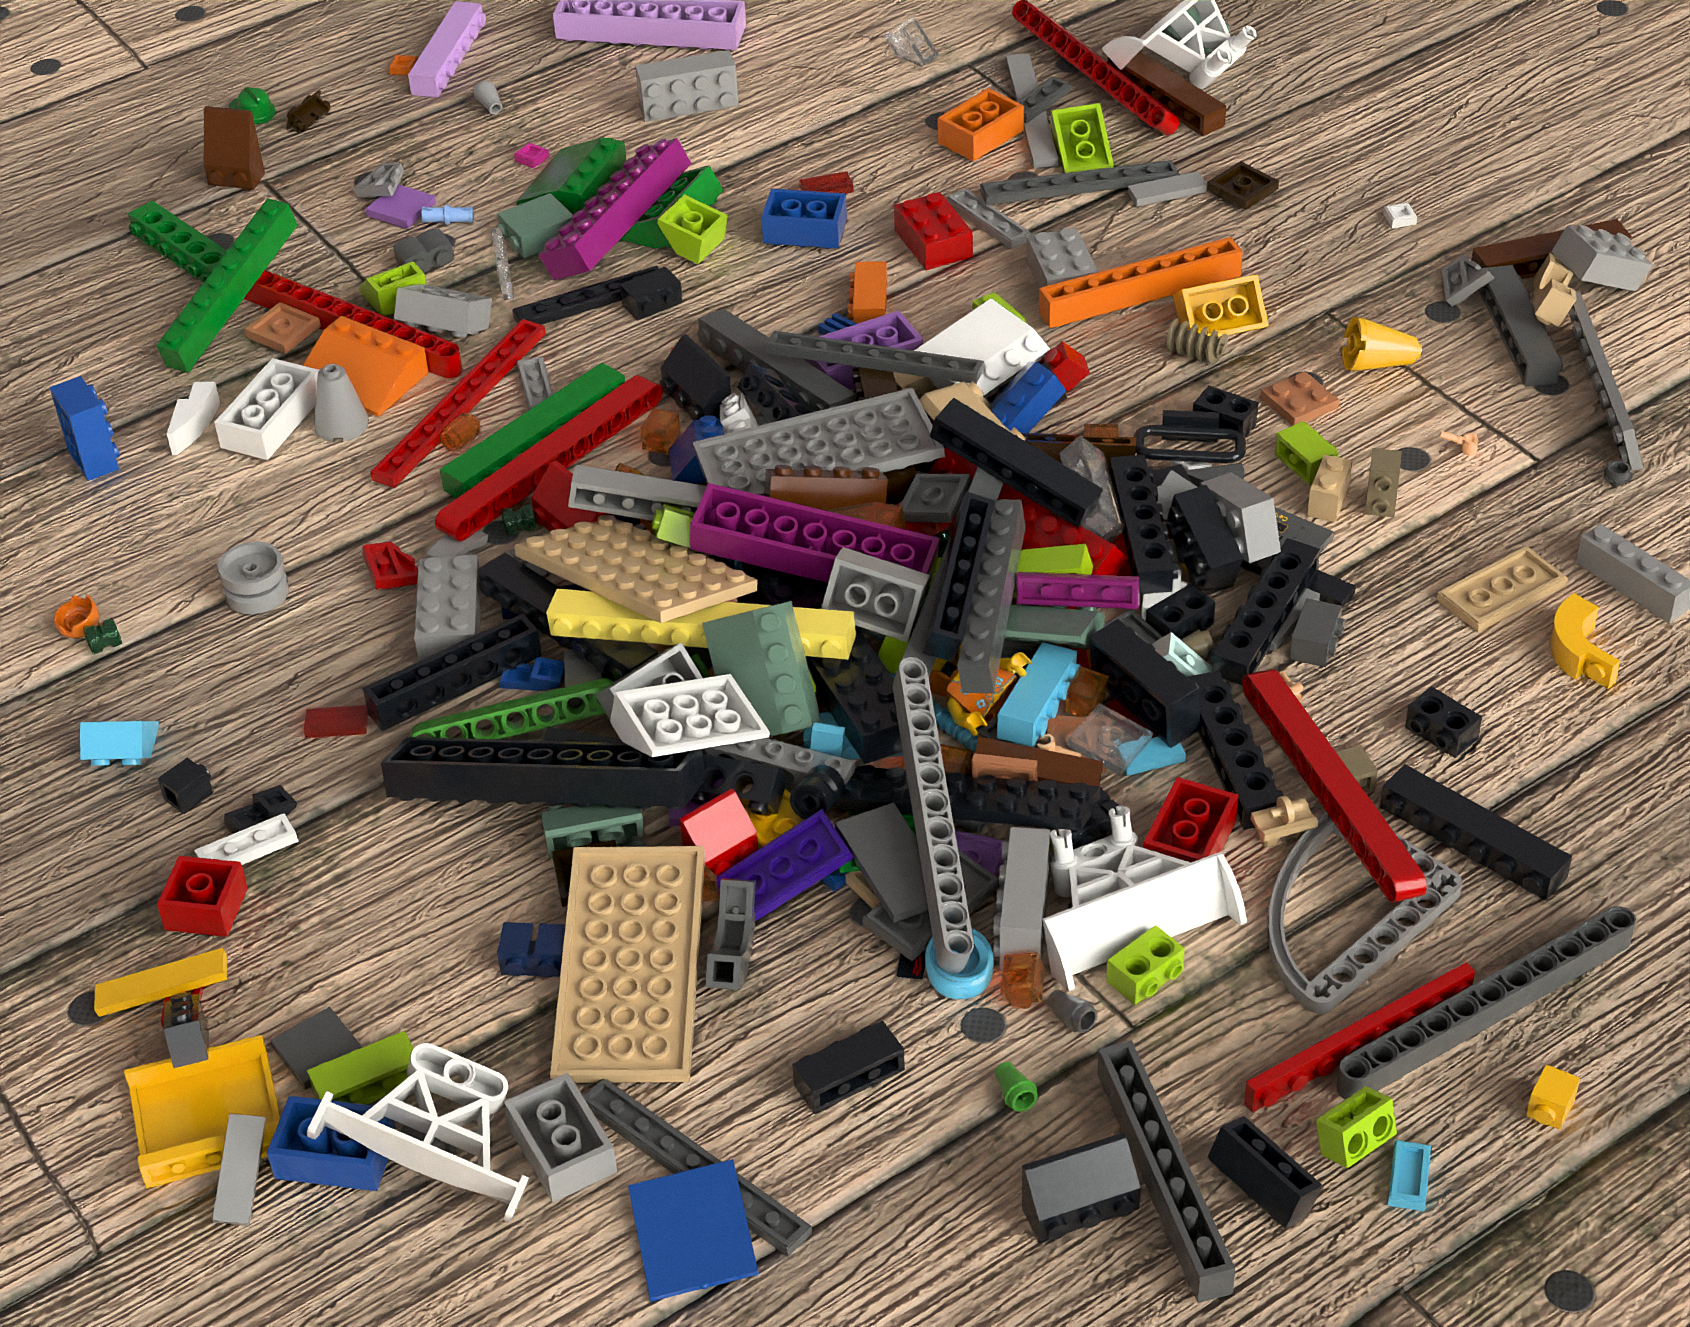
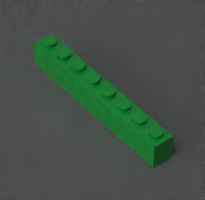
(227, 285)
(528, 429)

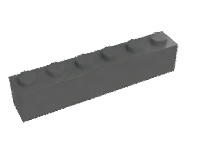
(1519, 327)

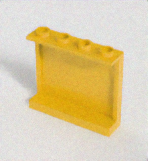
(186, 1109)

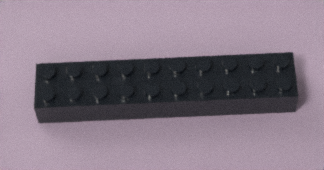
(853, 690)
(540, 772)

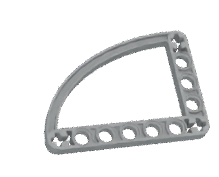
(1337, 991)

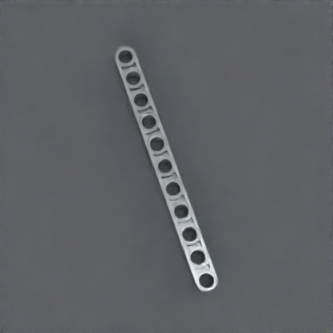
(932, 816)

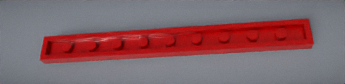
(459, 400)

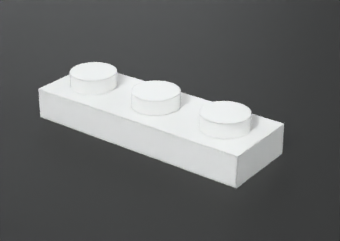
(252, 841)

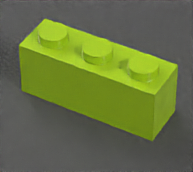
(364, 1072)

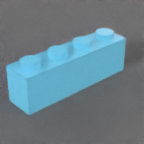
(1037, 695)

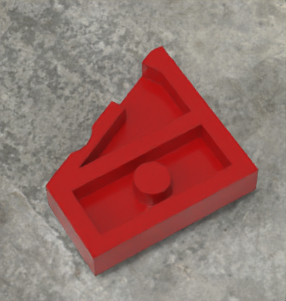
(389, 565)

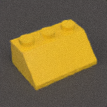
(1223, 306)

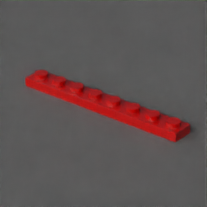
(1327, 1054)

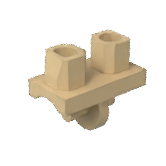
(1282, 820)

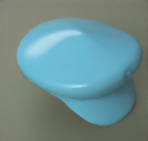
(968, 982)

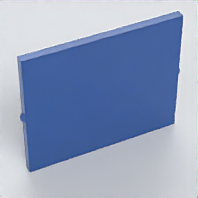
(692, 1230)

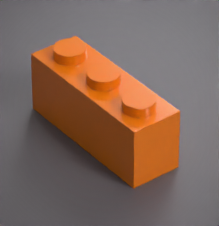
(867, 291)

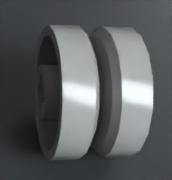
(253, 577)

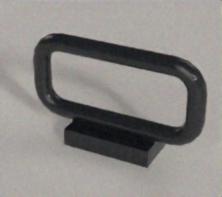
(1190, 427)

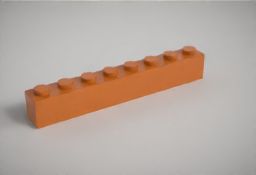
(1139, 282)

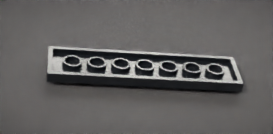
(980, 798)

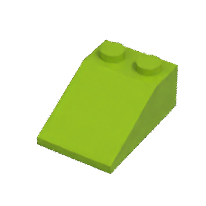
(1081, 138)

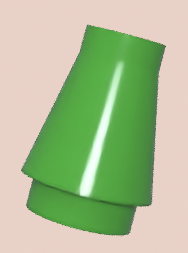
(1016, 1088)

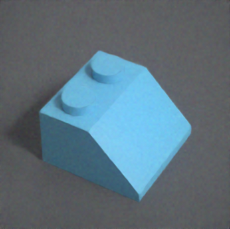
(117, 740)

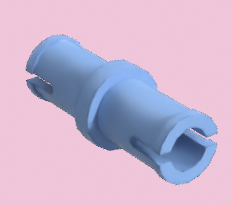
(447, 214)

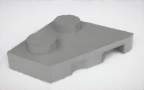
(381, 181)
(1463, 278)

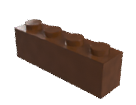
(826, 488)
(1050, 764)

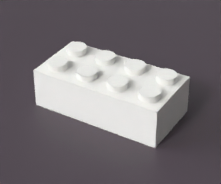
(268, 409)

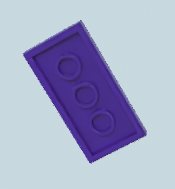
(791, 862)

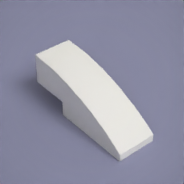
(192, 416)

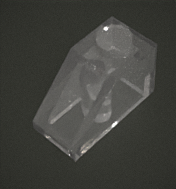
(911, 42)

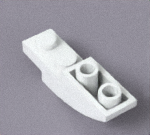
(736, 413)

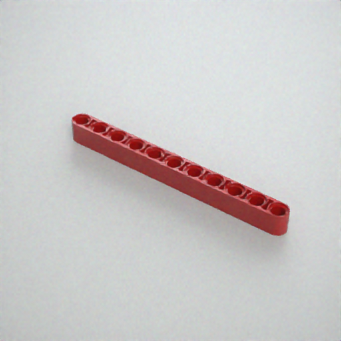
(1096, 68)
(270, 289)
(565, 445)
(1334, 787)

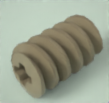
(1195, 343)

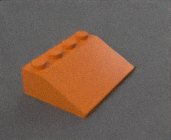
(375, 362)

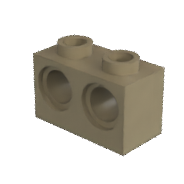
(1383, 482)

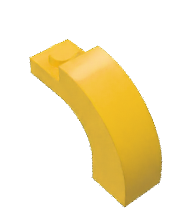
(1571, 649)

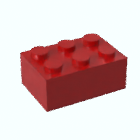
(933, 231)
(1193, 821)

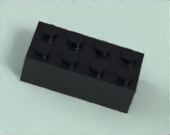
(1146, 683)

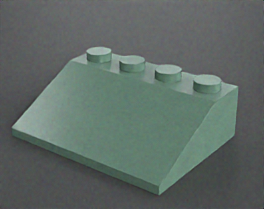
(1053, 625)
(767, 663)

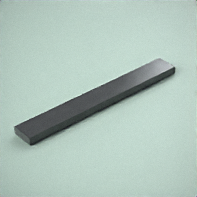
(1075, 182)
(874, 357)
(679, 1153)

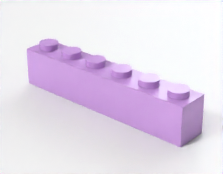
(446, 49)

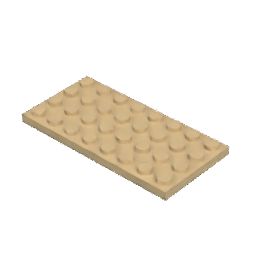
(635, 568)
(629, 965)

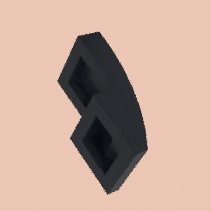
(263, 807)

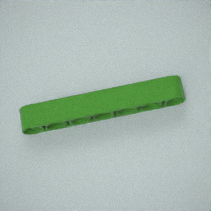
(527, 707)

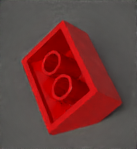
(552, 500)

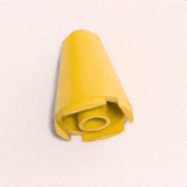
(1377, 346)

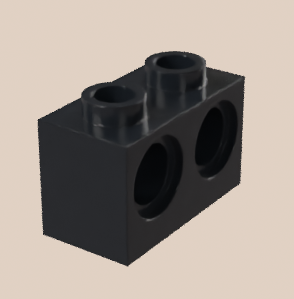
(1233, 410)
(1182, 613)
(1443, 722)

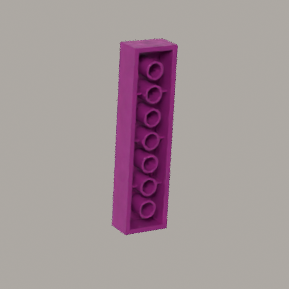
(614, 209)
(798, 536)

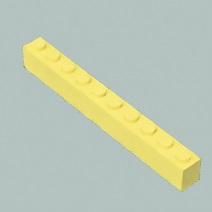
(595, 617)

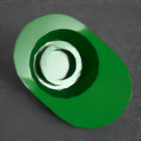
(256, 101)

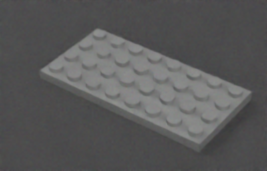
(872, 432)

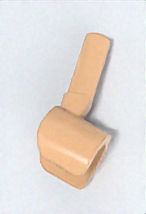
(1468, 441)
(1295, 688)
(1048, 743)

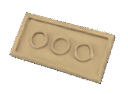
(1501, 588)

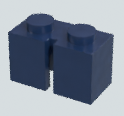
(522, 956)

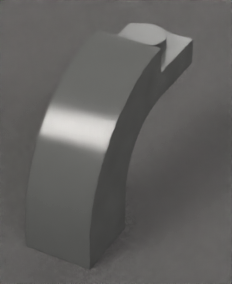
(734, 937)

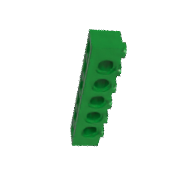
(175, 240)

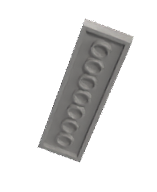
(1604, 382)

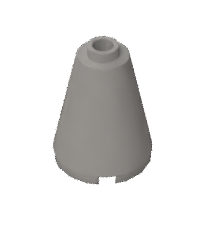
(338, 406)

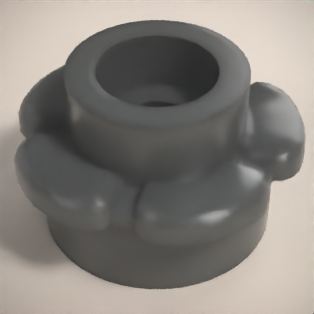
(1617, 473)

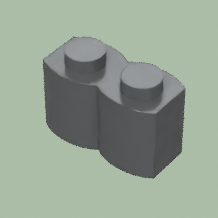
(425, 250)

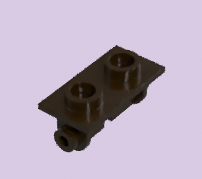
(300, 116)

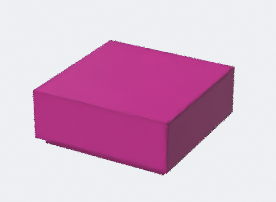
(531, 155)

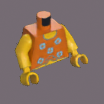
(977, 709)

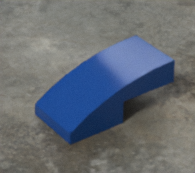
(541, 676)

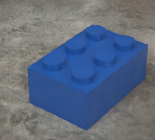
(804, 218)
(85, 427)
(330, 1157)

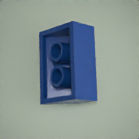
(1027, 397)
(682, 455)

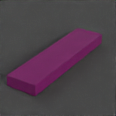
(1077, 590)

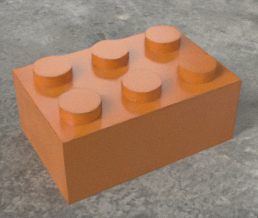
(980, 124)

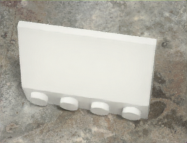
(991, 336)
(685, 716)

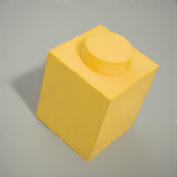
(1553, 1097)

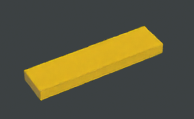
(160, 982)

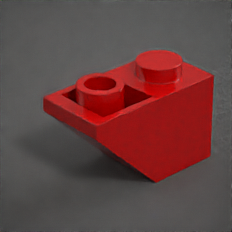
(1067, 365)

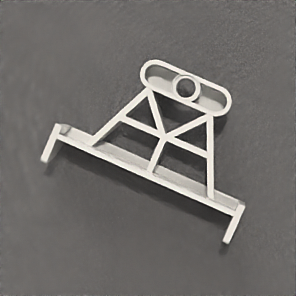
(1189, 51)
(1126, 892)
(430, 1071)

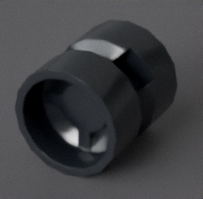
(817, 791)

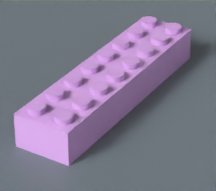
(653, 22)

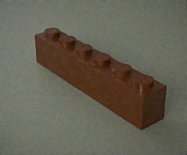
(1185, 100)
(1530, 252)

